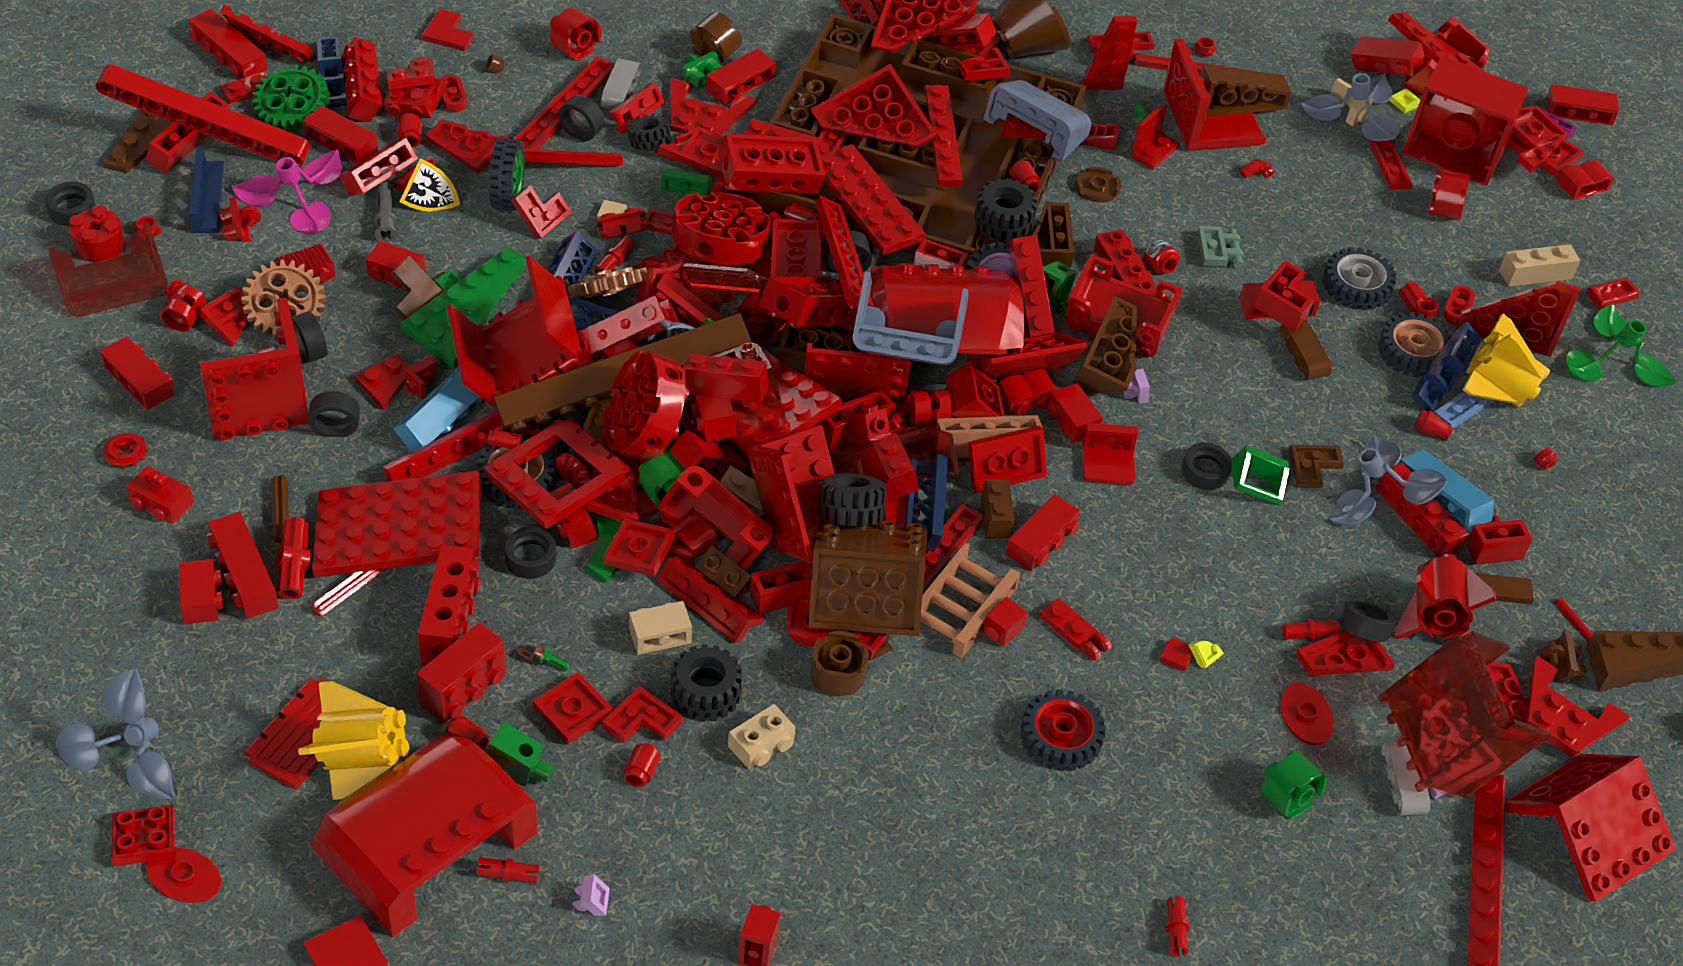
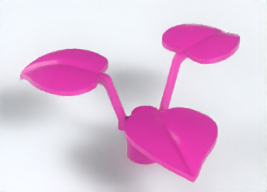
(310, 219)

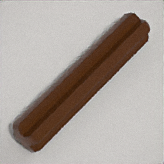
(279, 505)

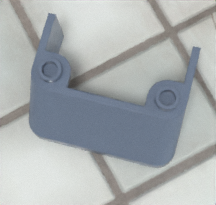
(874, 338)

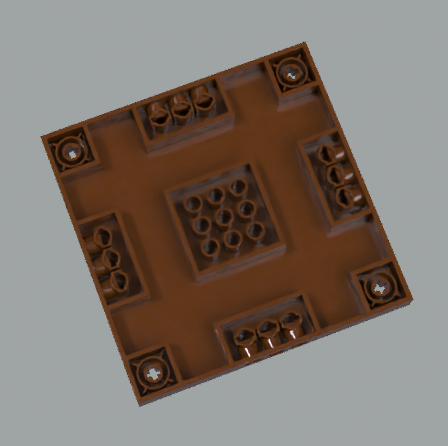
(944, 213)

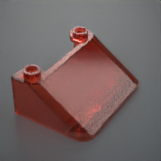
(113, 280)
(719, 283)

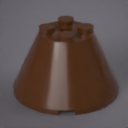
(1029, 28)

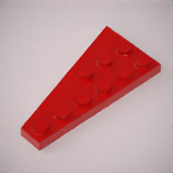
(1432, 45)

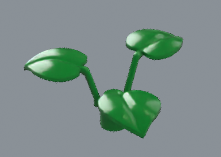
(1611, 325)

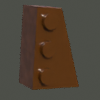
(1055, 234)

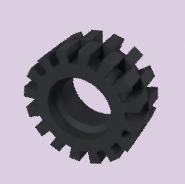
(649, 132)

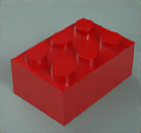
(461, 673)

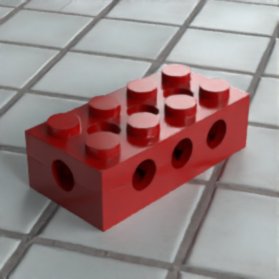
(771, 163)
(808, 301)
(453, 576)

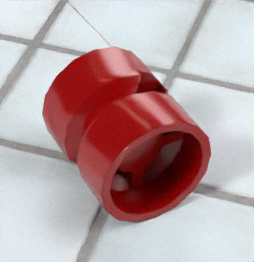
(182, 308)
(921, 406)

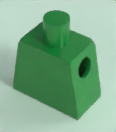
(1059, 282)
(518, 755)

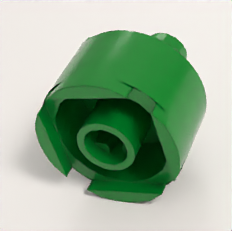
(659, 475)
(1293, 784)

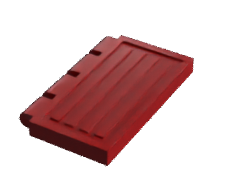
(279, 752)

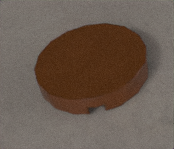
(1098, 184)

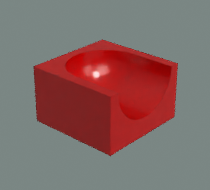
(1464, 120)

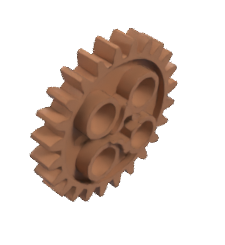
(295, 281)
(607, 282)

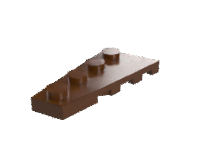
(135, 141)

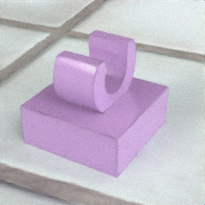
(1138, 387)
(593, 896)

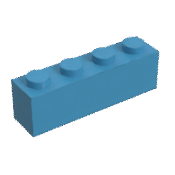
(436, 413)
(1459, 497)

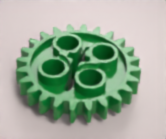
(289, 97)

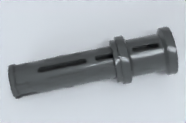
(384, 219)

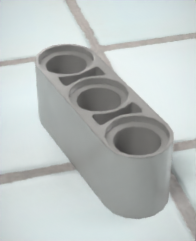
(620, 83)
(1403, 781)

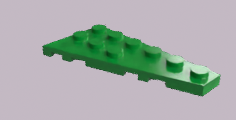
(473, 296)

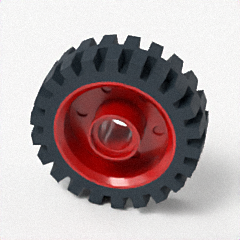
(1059, 748)

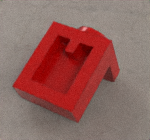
(419, 375)

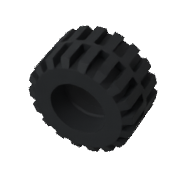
(1005, 209)
(851, 499)
(701, 700)

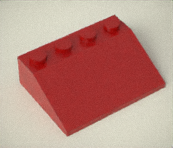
(1039, 352)

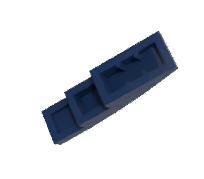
(332, 70)
(1446, 367)

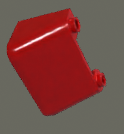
(1460, 39)

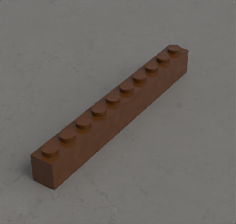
(593, 382)

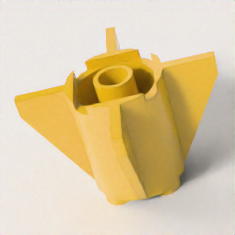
(1505, 367)
(356, 738)

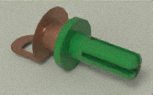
(545, 655)

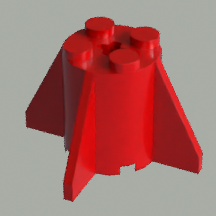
(1444, 599)

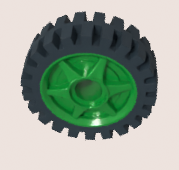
(506, 173)

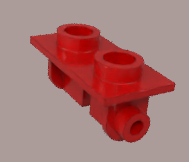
(630, 219)

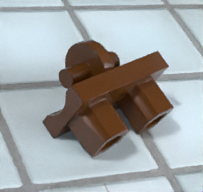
(1563, 655)

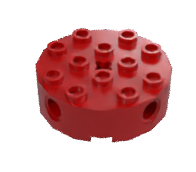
(720, 228)
(645, 405)

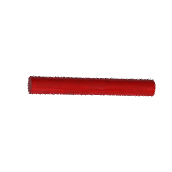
(901, 411)
(1573, 618)

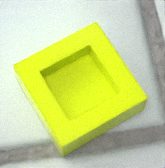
(1405, 100)

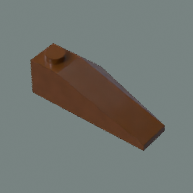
(1110, 358)

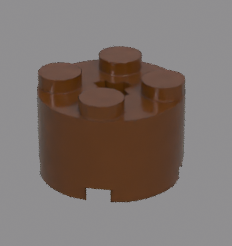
(716, 35)
(839, 663)

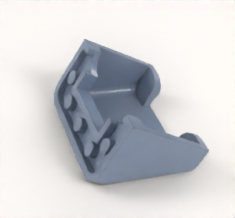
(1062, 122)

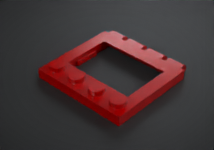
(532, 496)

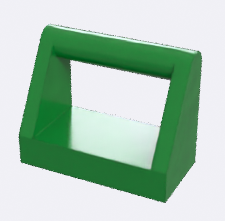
(1263, 466)

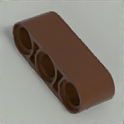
(1307, 350)

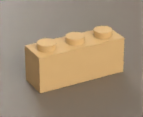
(1539, 265)

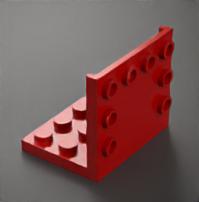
(1189, 102)
(857, 373)
(258, 389)
(788, 486)
(1604, 817)

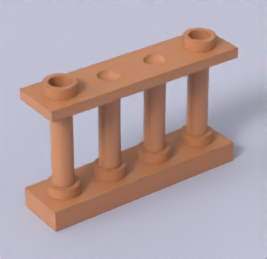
(965, 637)

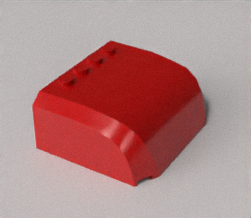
(929, 295)
(420, 822)

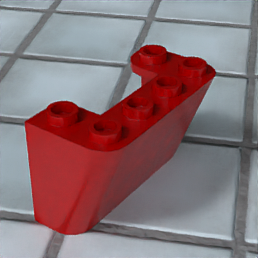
(1095, 293)
(722, 509)

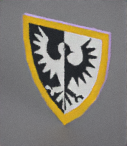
(429, 189)

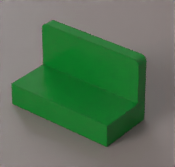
(685, 182)

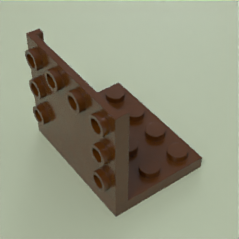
(868, 578)

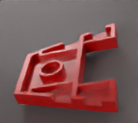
(692, 113)
(1538, 134)
(1568, 724)

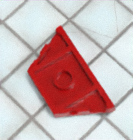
(697, 149)

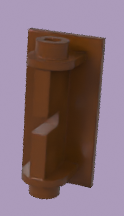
(724, 572)

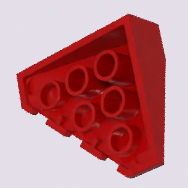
(913, 19)
(878, 109)
(1536, 314)

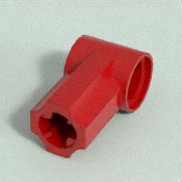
(1417, 300)

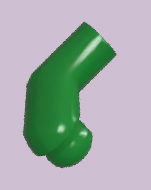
(1140, 112)

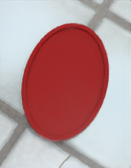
(1306, 713)
(185, 878)

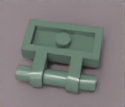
(1213, 246)

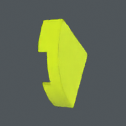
(1205, 652)

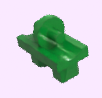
(697, 68)

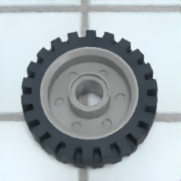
(1359, 278)

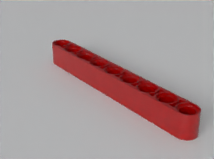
(200, 115)

